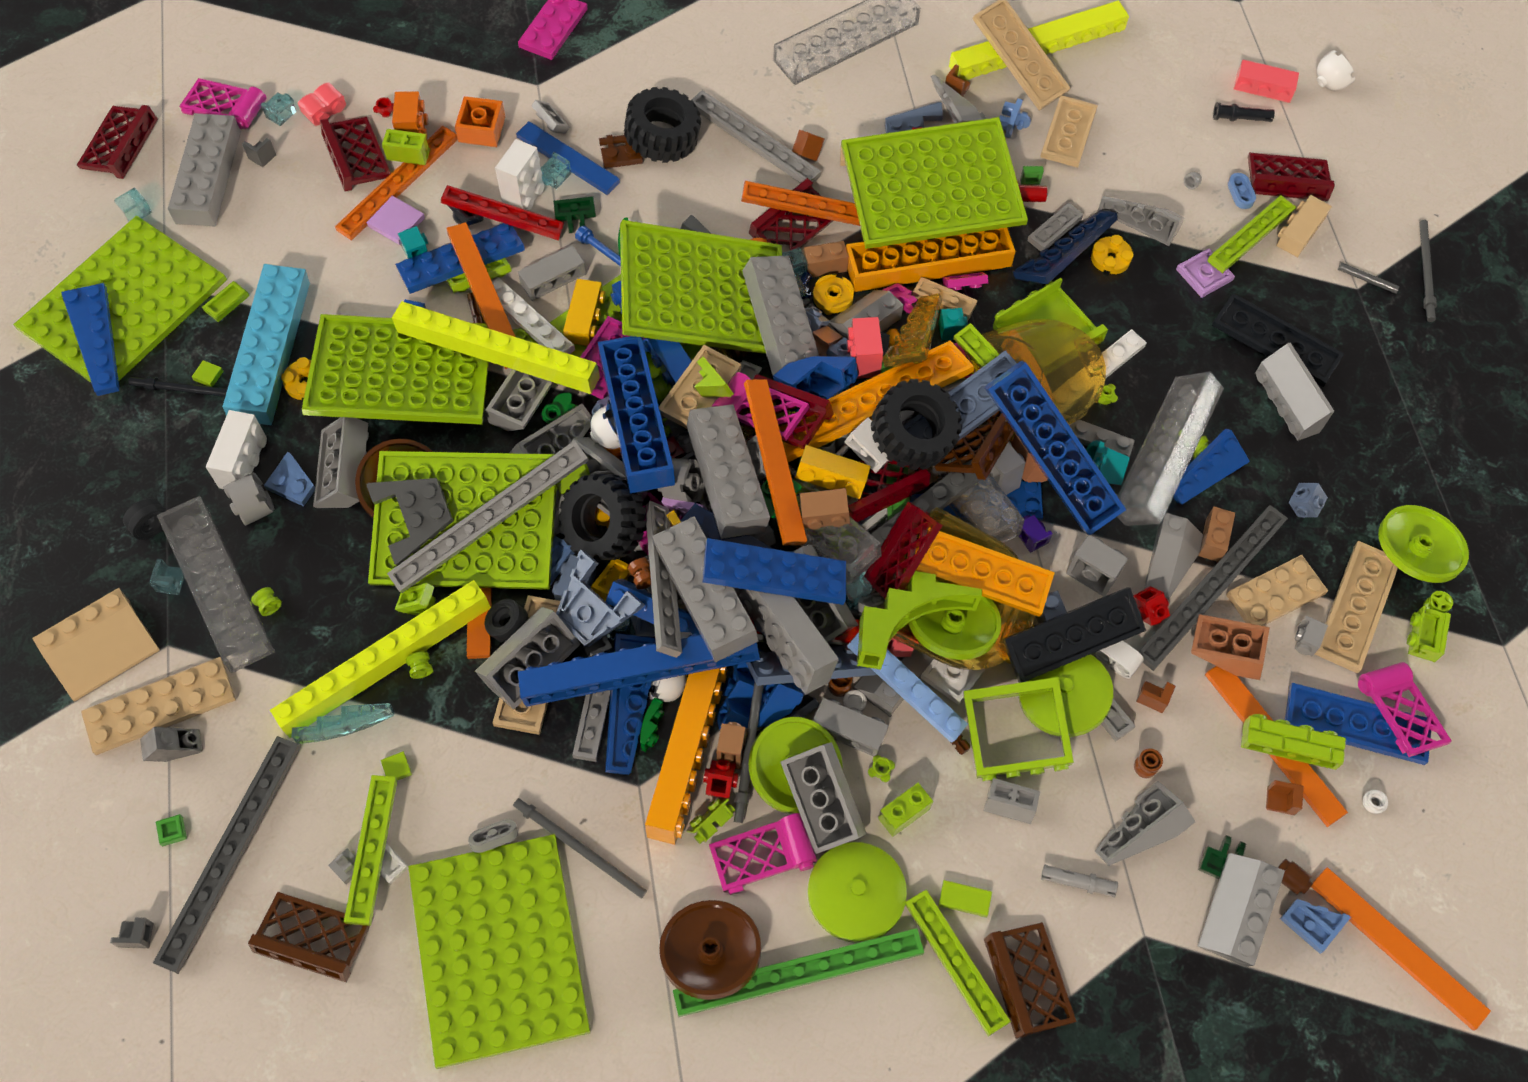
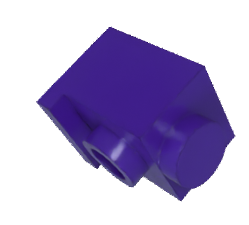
(1034, 533)

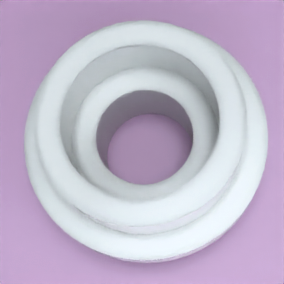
(1381, 799)

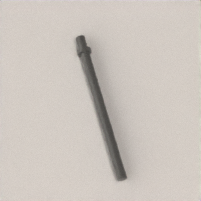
(530, 812)

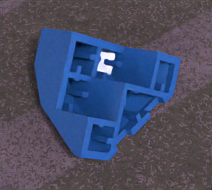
(819, 375)
(776, 700)

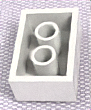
(520, 175)
(236, 448)

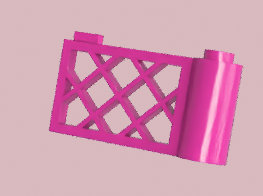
(243, 108)
(740, 402)
(1394, 680)
(795, 848)

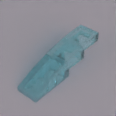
(352, 719)

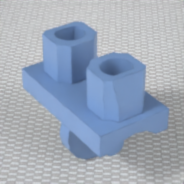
(1016, 118)

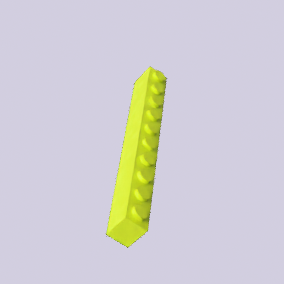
(1050, 36)
(496, 347)
(380, 658)

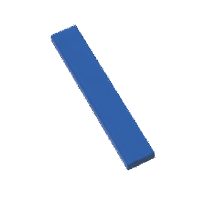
(579, 164)

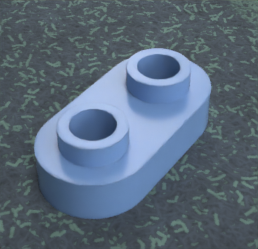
(1243, 193)

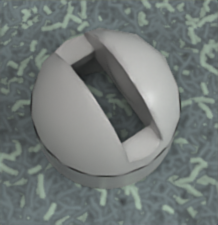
(1192, 180)

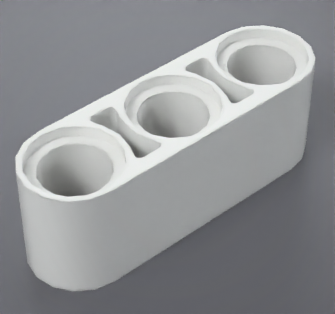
(1120, 658)

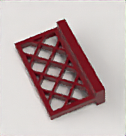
(127, 145)
(338, 155)
(1289, 184)
(772, 216)
(818, 406)
(890, 494)
(898, 543)

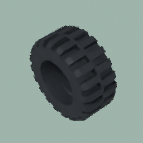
(666, 107)
(933, 406)
(579, 521)

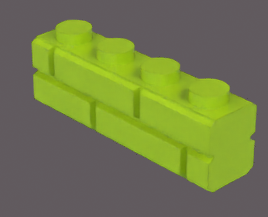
(1293, 742)

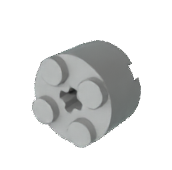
(688, 482)
(249, 498)

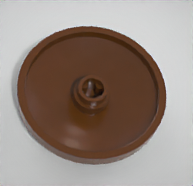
(710, 949)

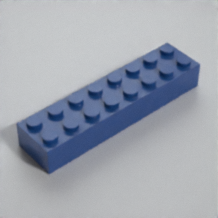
(636, 414)
(1055, 447)

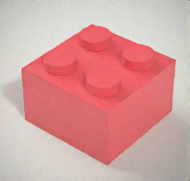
(866, 346)

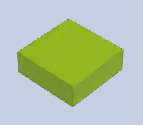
(207, 374)
(396, 766)

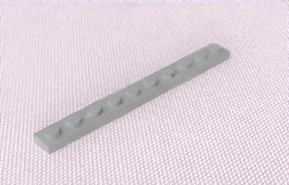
(487, 517)

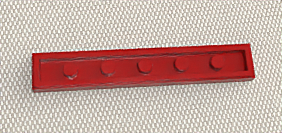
(502, 212)

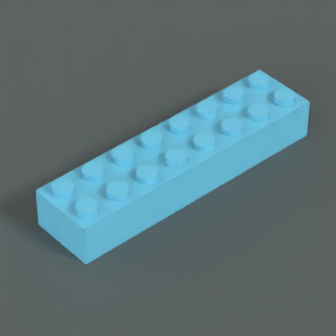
(267, 342)

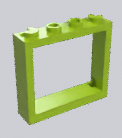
(1013, 690)

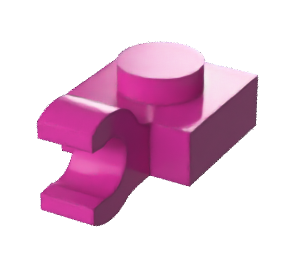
(903, 296)

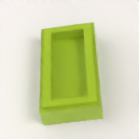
(225, 301)
(965, 898)

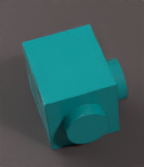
(413, 242)
(951, 322)

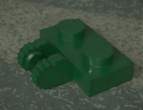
(574, 209)
(1214, 860)

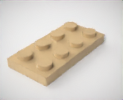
(1069, 131)
(685, 397)
(1277, 592)

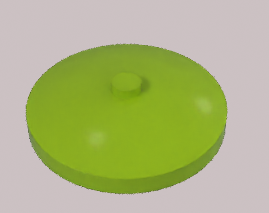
(1423, 544)
(959, 632)
(1085, 697)
(779, 742)
(857, 892)

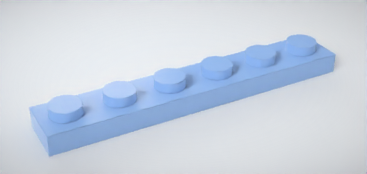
(917, 694)

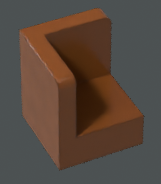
(956, 83)
(808, 145)
(1156, 697)
(1284, 797)

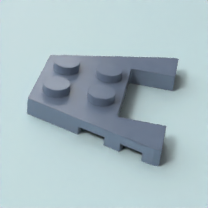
(914, 118)
(586, 612)

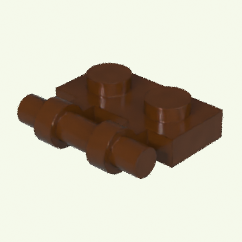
(618, 155)

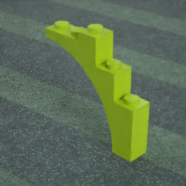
(901, 607)

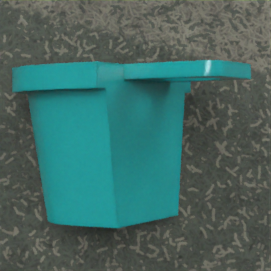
(1109, 462)

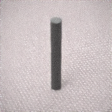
(1368, 278)

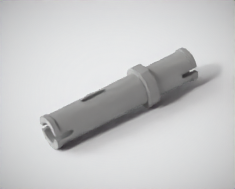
(1087, 882)

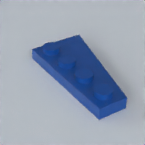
(1213, 464)

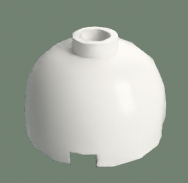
(1334, 72)
(603, 428)
(668, 689)

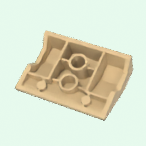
(96, 644)

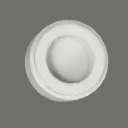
(855, 699)

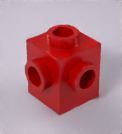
(1152, 605)
(720, 778)

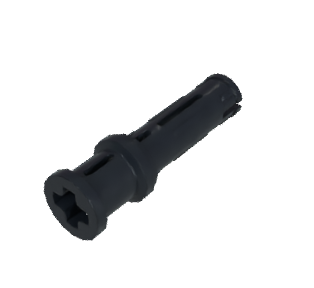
(1235, 112)

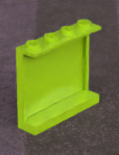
(1051, 304)

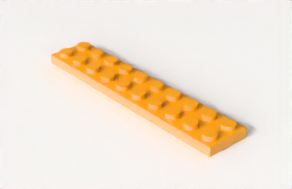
(850, 408)

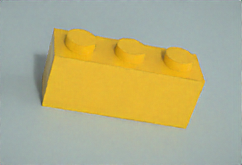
(584, 311)
(832, 471)

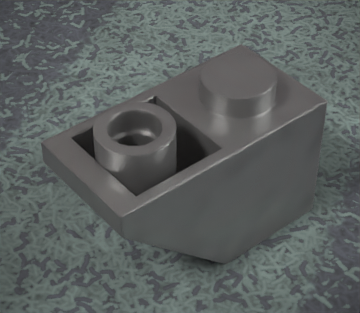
(168, 744)

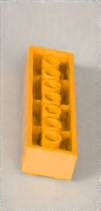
(928, 259)
(684, 755)

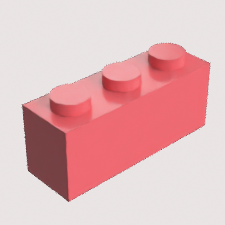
(1266, 81)

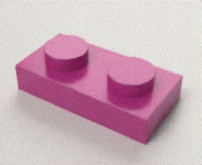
(973, 280)

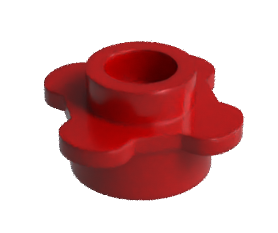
(383, 107)

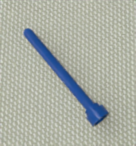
(586, 236)

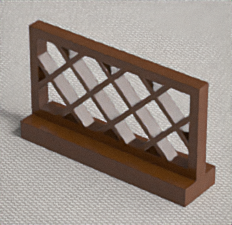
(987, 455)
(297, 955)
(1012, 990)

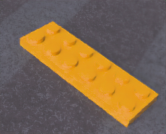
(995, 573)

